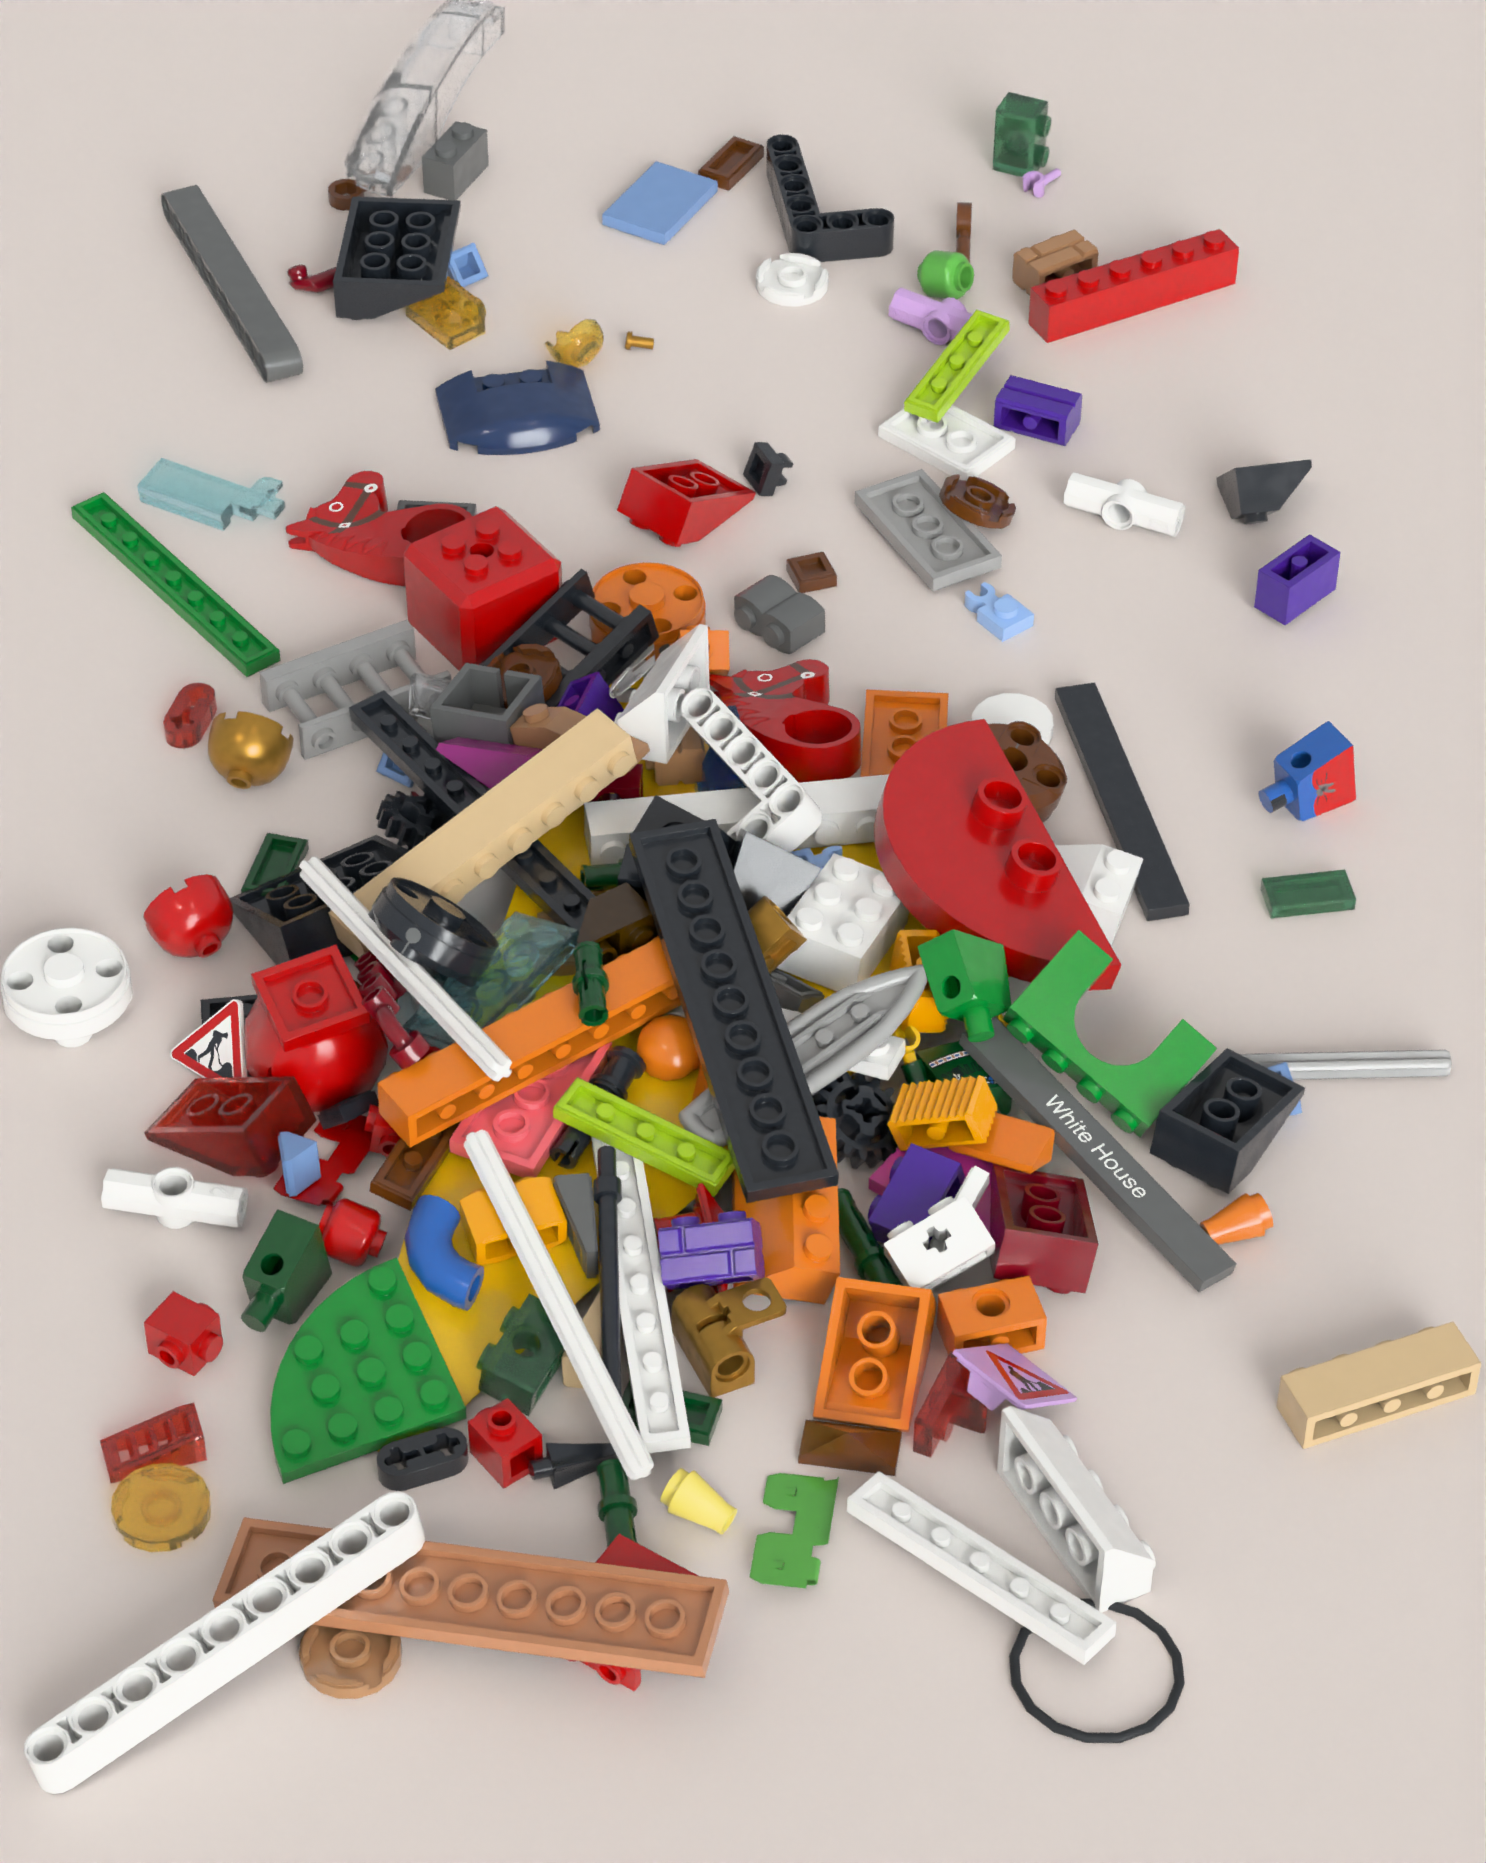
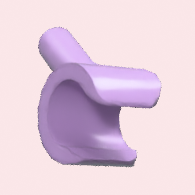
(1037, 181)

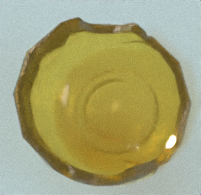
(578, 345)

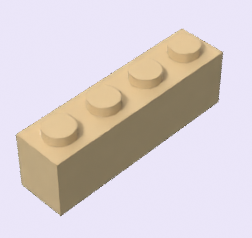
(1378, 1384)

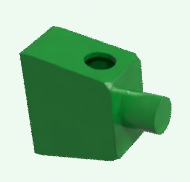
(967, 980)

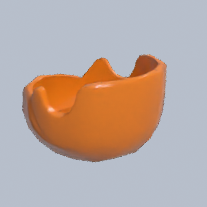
(667, 1048)

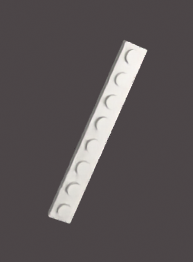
(646, 1316)

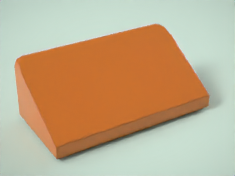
(1013, 1144)

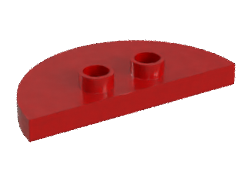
(976, 855)

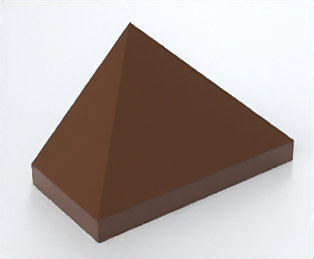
(850, 1447)

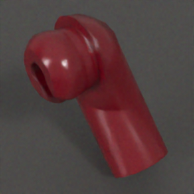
(311, 283)

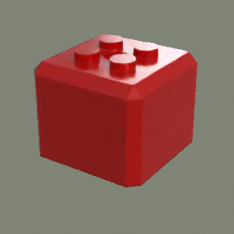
(477, 584)

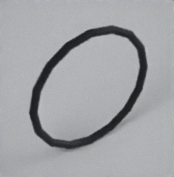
(1112, 1737)

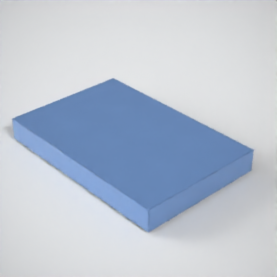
(659, 203)

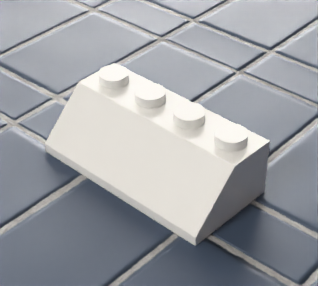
(1072, 1510)

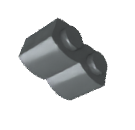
(779, 614)

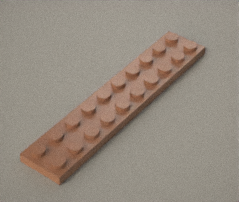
(511, 1601)

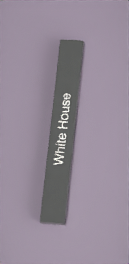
(1101, 1158)

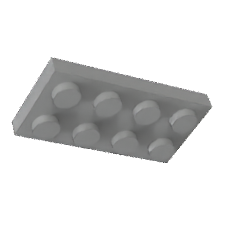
(926, 532)

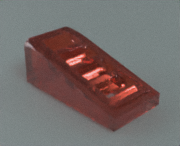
(167, 1426)

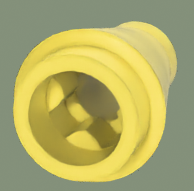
(697, 1501)

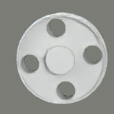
(66, 985)

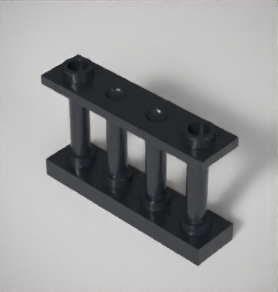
(610, 657)

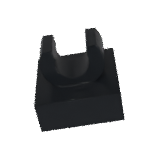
(765, 468)

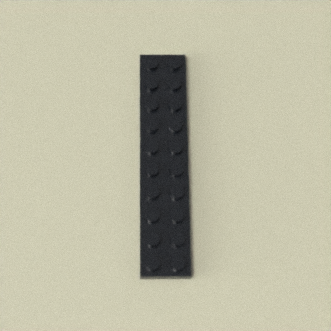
(733, 1012)

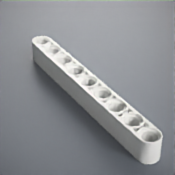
(224, 1643)

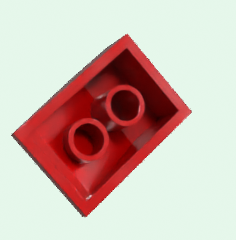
(681, 500)

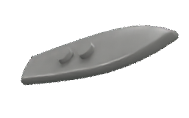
(832, 1036)

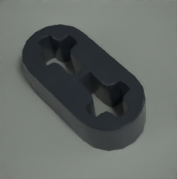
(422, 1459)

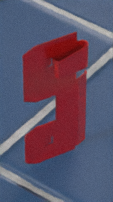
(345, 1159)

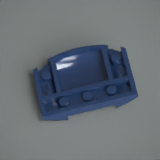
(517, 410)

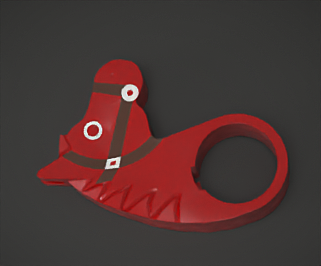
(361, 534)
(793, 719)

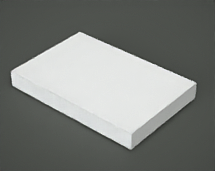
(953, 445)

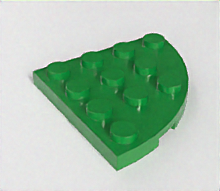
(359, 1377)

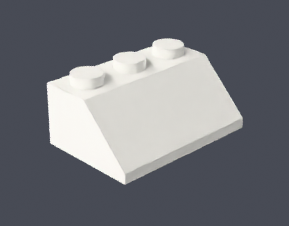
(655, 706)

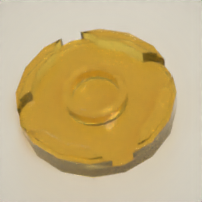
(161, 1507)

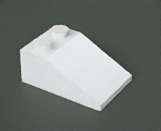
(1105, 880)

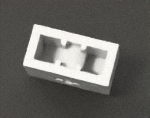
(965, 1245)

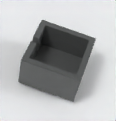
(475, 704)

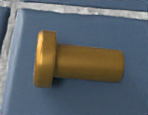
(638, 341)

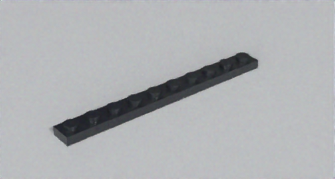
(453, 790)

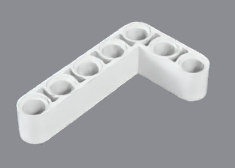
(785, 809)

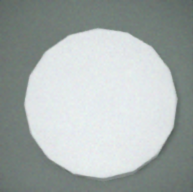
(792, 280)
(1016, 707)

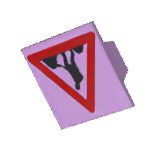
(1005, 1374)

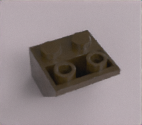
(617, 922)

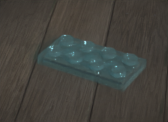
(525, 959)

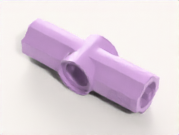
(936, 319)

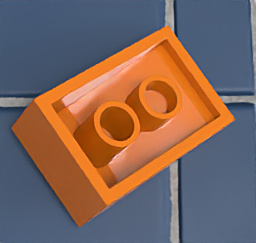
(874, 1354)

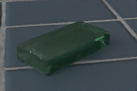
(1308, 893)

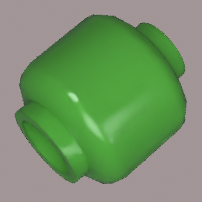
(945, 274)

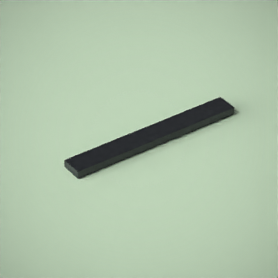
(1121, 800)

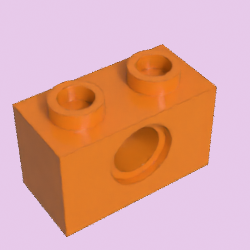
(992, 1316)

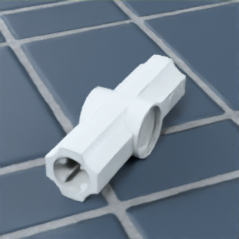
(1124, 504)
(174, 1197)

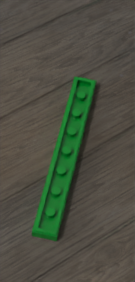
(176, 584)

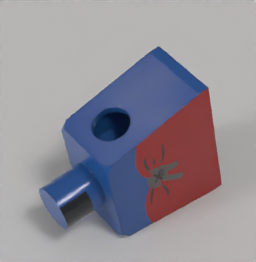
(1313, 775)

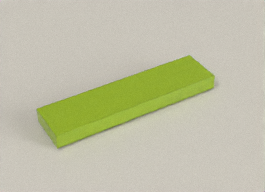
(956, 366)
(644, 1136)

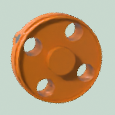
(661, 588)

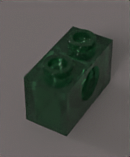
(1021, 135)
(518, 1376)

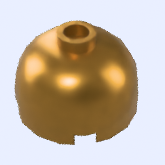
(248, 749)

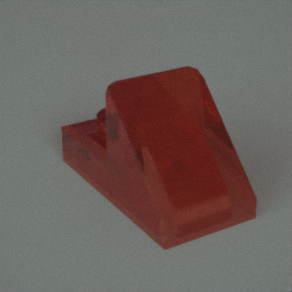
(947, 1406)

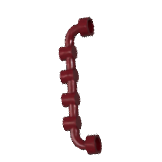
(380, 993)

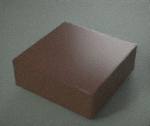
(811, 572)

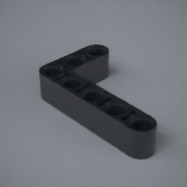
(817, 234)

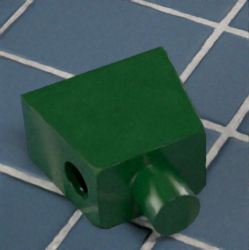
(284, 1271)

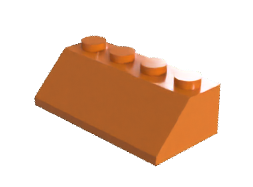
(798, 1235)

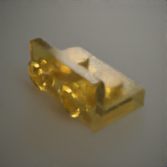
(450, 316)

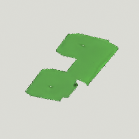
(812, 1527)

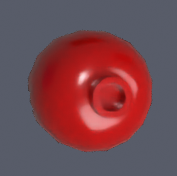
(192, 919)

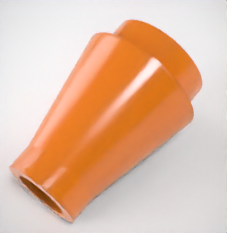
(1240, 1220)

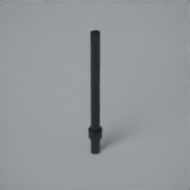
(607, 1194)

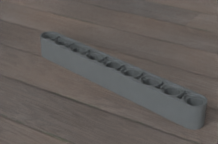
(232, 284)

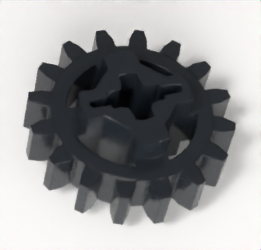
(409, 818)
(858, 1118)

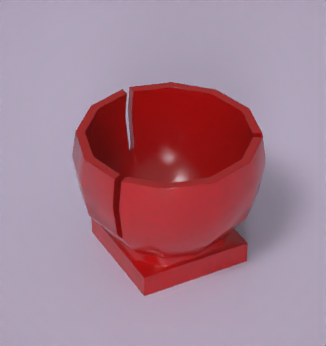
(314, 1029)

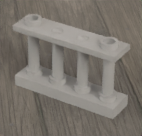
(335, 667)

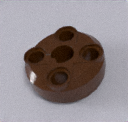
(1033, 763)

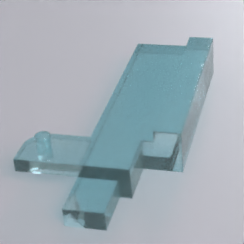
(207, 496)

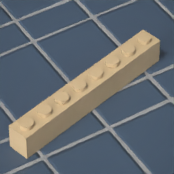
(508, 816)

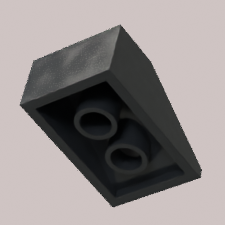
(1224, 1120)

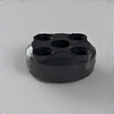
(433, 931)

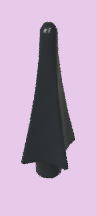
(570, 1461)

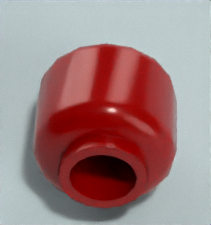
(351, 1232)

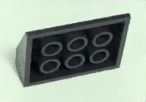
(393, 254)
(293, 917)

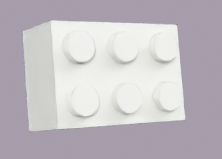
(848, 924)

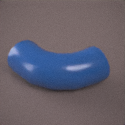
(434, 1257)

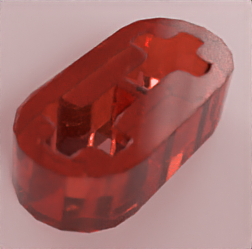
(198, 717)

